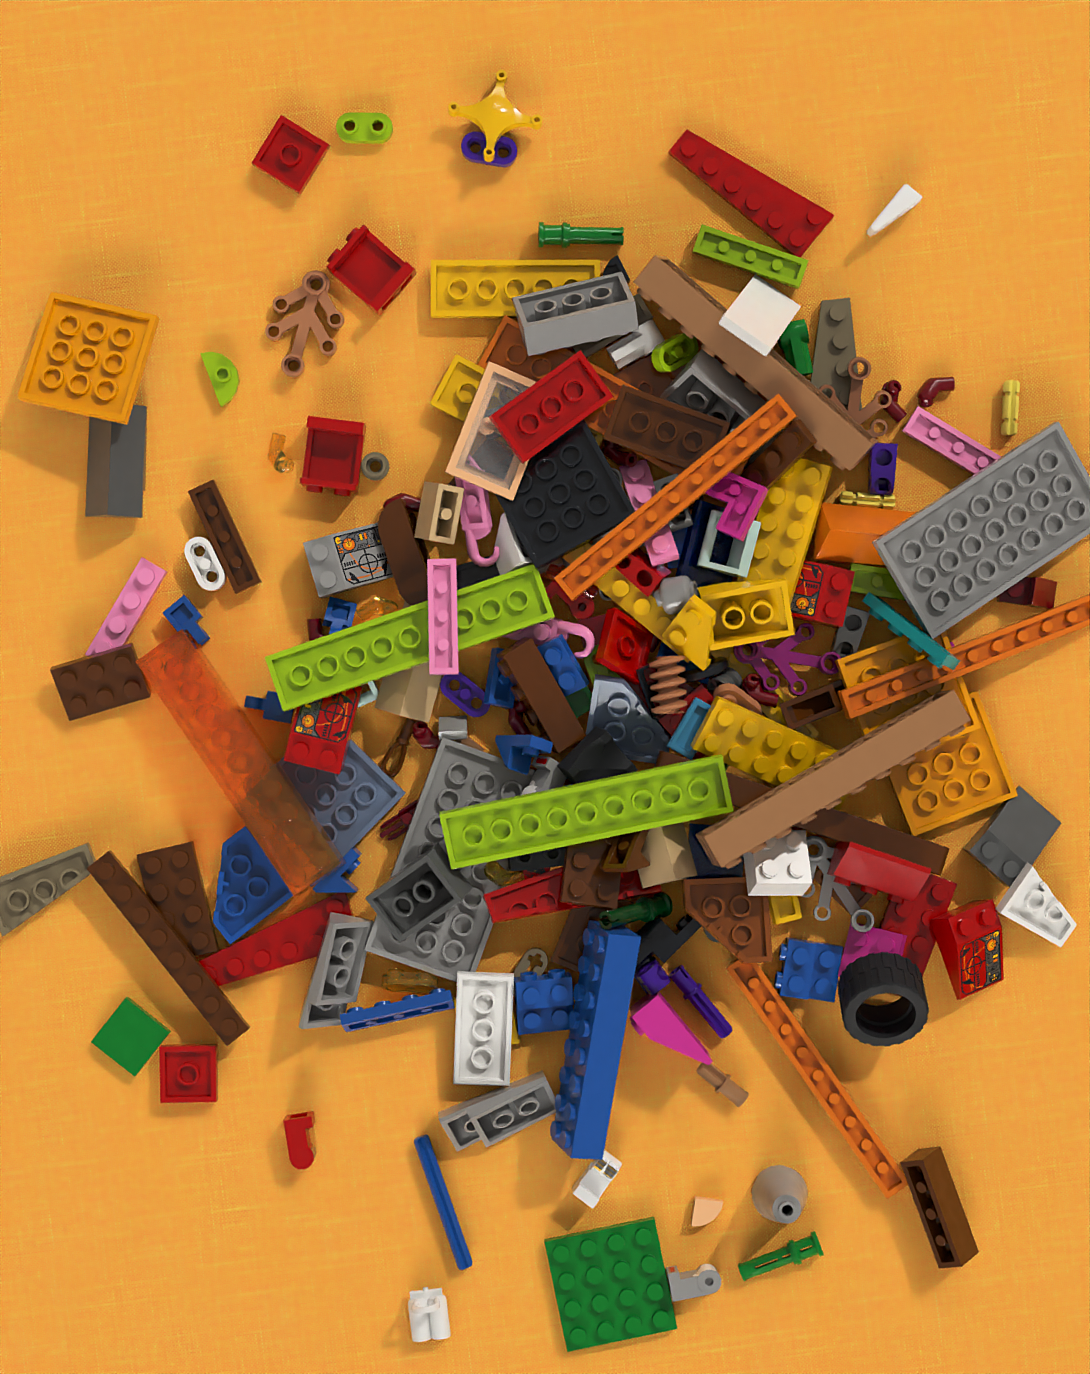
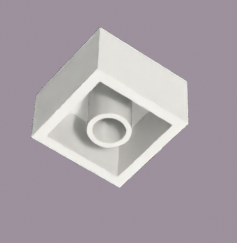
(779, 867)

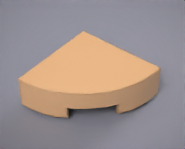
(705, 1210)

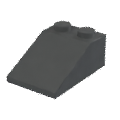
(1012, 837)
(419, 893)

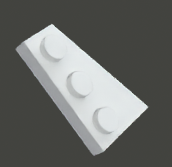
(1036, 908)

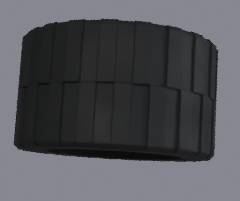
(882, 1023)

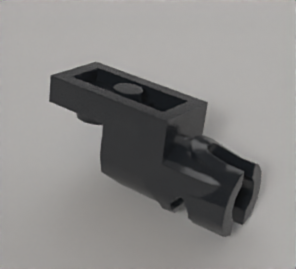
(661, 940)

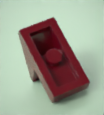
(1031, 592)

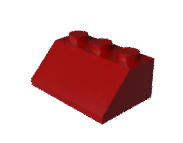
(877, 872)

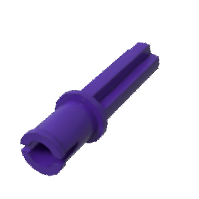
(700, 1001)

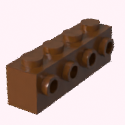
(540, 694)
(939, 1207)

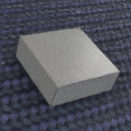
(453, 727)

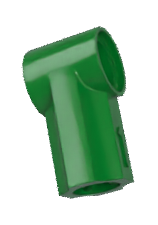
(795, 347)

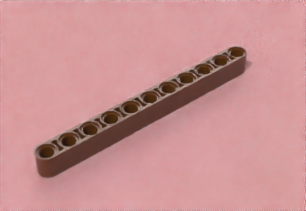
(840, 825)

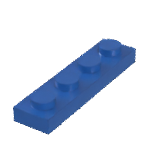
(388, 1012)

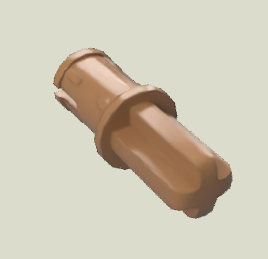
(723, 1083)

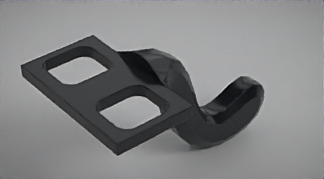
(715, 667)

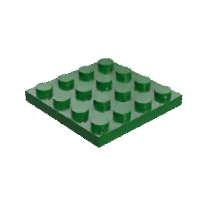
(610, 1284)

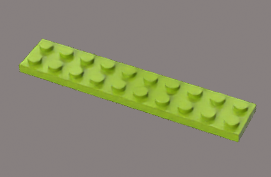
(402, 638)
(586, 811)

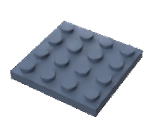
(348, 801)

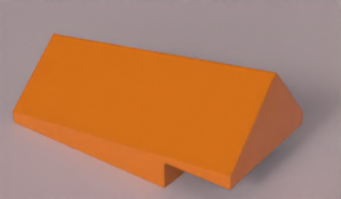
(848, 531)

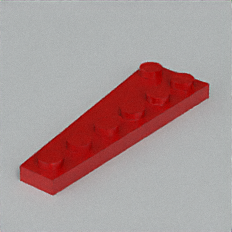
(766, 203)
(542, 895)
(278, 944)

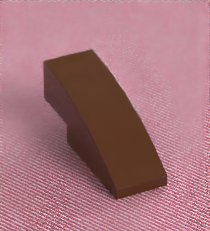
(812, 705)

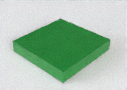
(131, 1036)

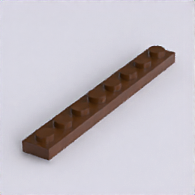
(168, 947)

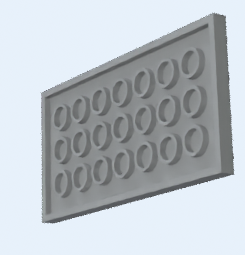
(989, 530)
(457, 937)

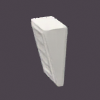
(900, 204)

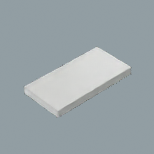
(759, 315)
(483, 1028)

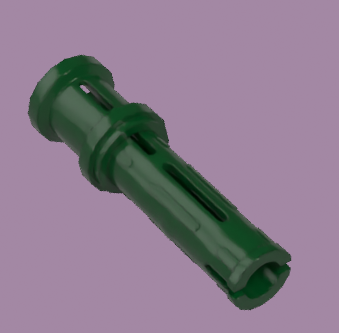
(644, 909)

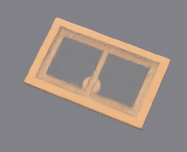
(481, 451)

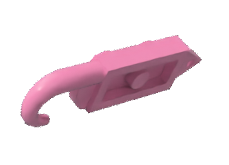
(476, 521)
(551, 628)

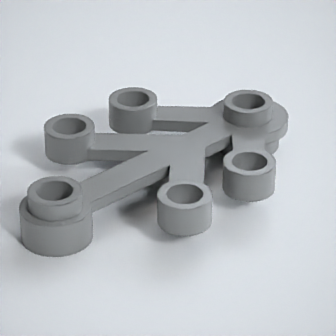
(828, 885)

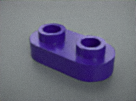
(479, 139)
(464, 695)

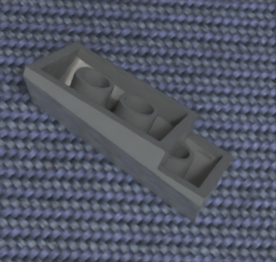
(117, 466)

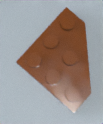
(731, 916)

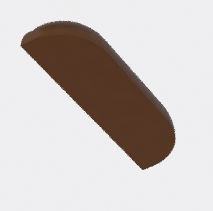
(404, 552)

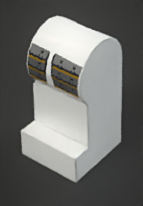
(596, 1179)

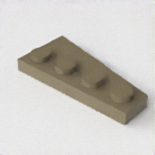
(834, 349)
(41, 883)

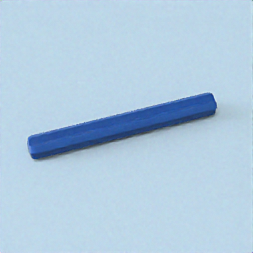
(443, 1202)

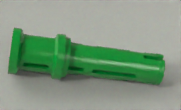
(566, 235)
(793, 1248)

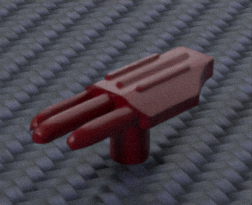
(405, 815)

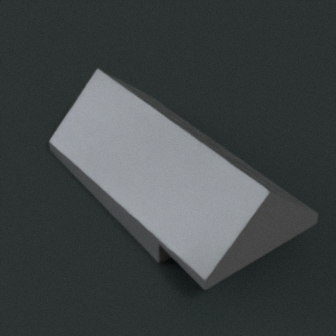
(336, 971)
(499, 1112)

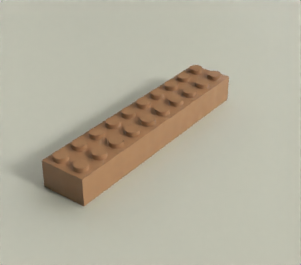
(768, 375)
(832, 778)

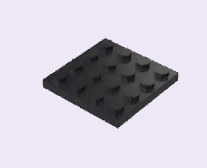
(566, 497)

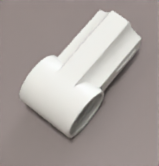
(635, 345)

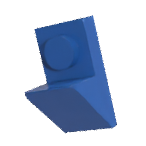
(519, 750)
(337, 881)

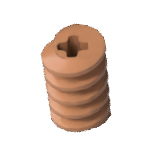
(668, 684)

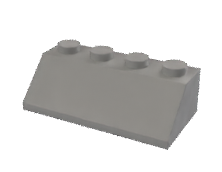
(576, 313)
(714, 391)

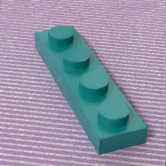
(917, 638)

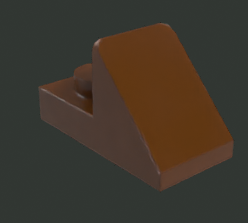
(626, 853)

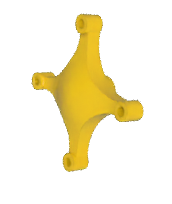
(495, 116)

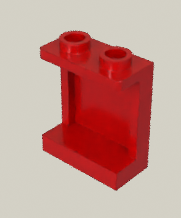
(370, 269)
(333, 455)

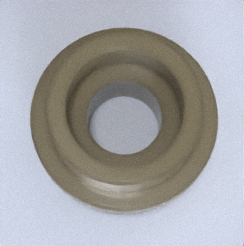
(375, 457)

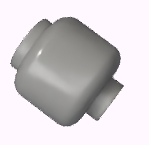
(675, 593)

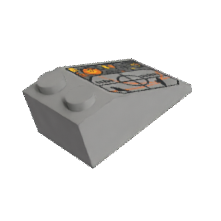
(347, 560)

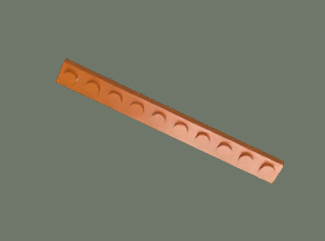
(675, 497)
(972, 656)
(818, 1076)

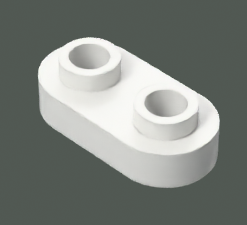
(205, 564)

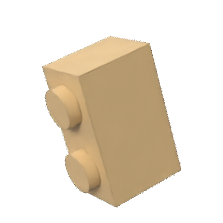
(439, 512)

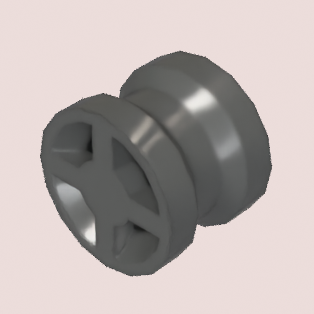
(729, 675)

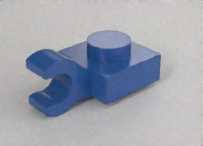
(339, 614)
(185, 616)
(271, 707)

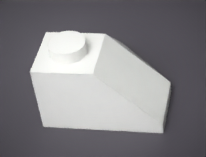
(511, 550)

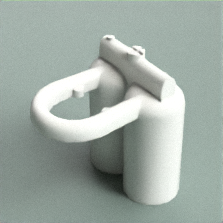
(428, 1315)

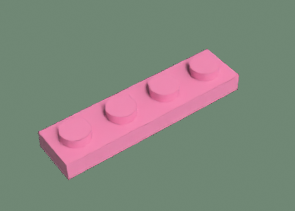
(948, 441)
(640, 488)
(128, 607)
(442, 617)

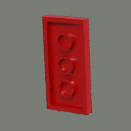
(551, 407)
(914, 917)

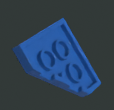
(246, 886)

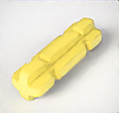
(1010, 407)
(867, 500)

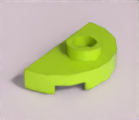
(222, 375)

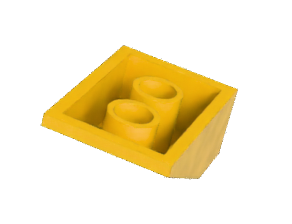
(748, 611)

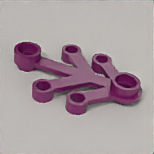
(782, 656)

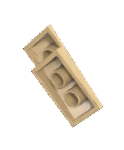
(409, 692)
(668, 856)

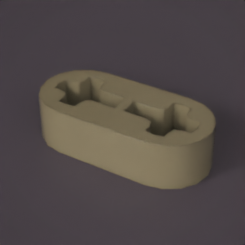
(524, 963)

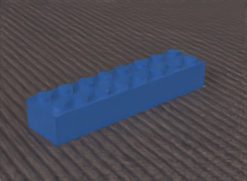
(595, 1040)

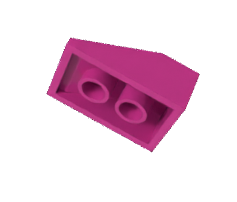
(663, 1025)

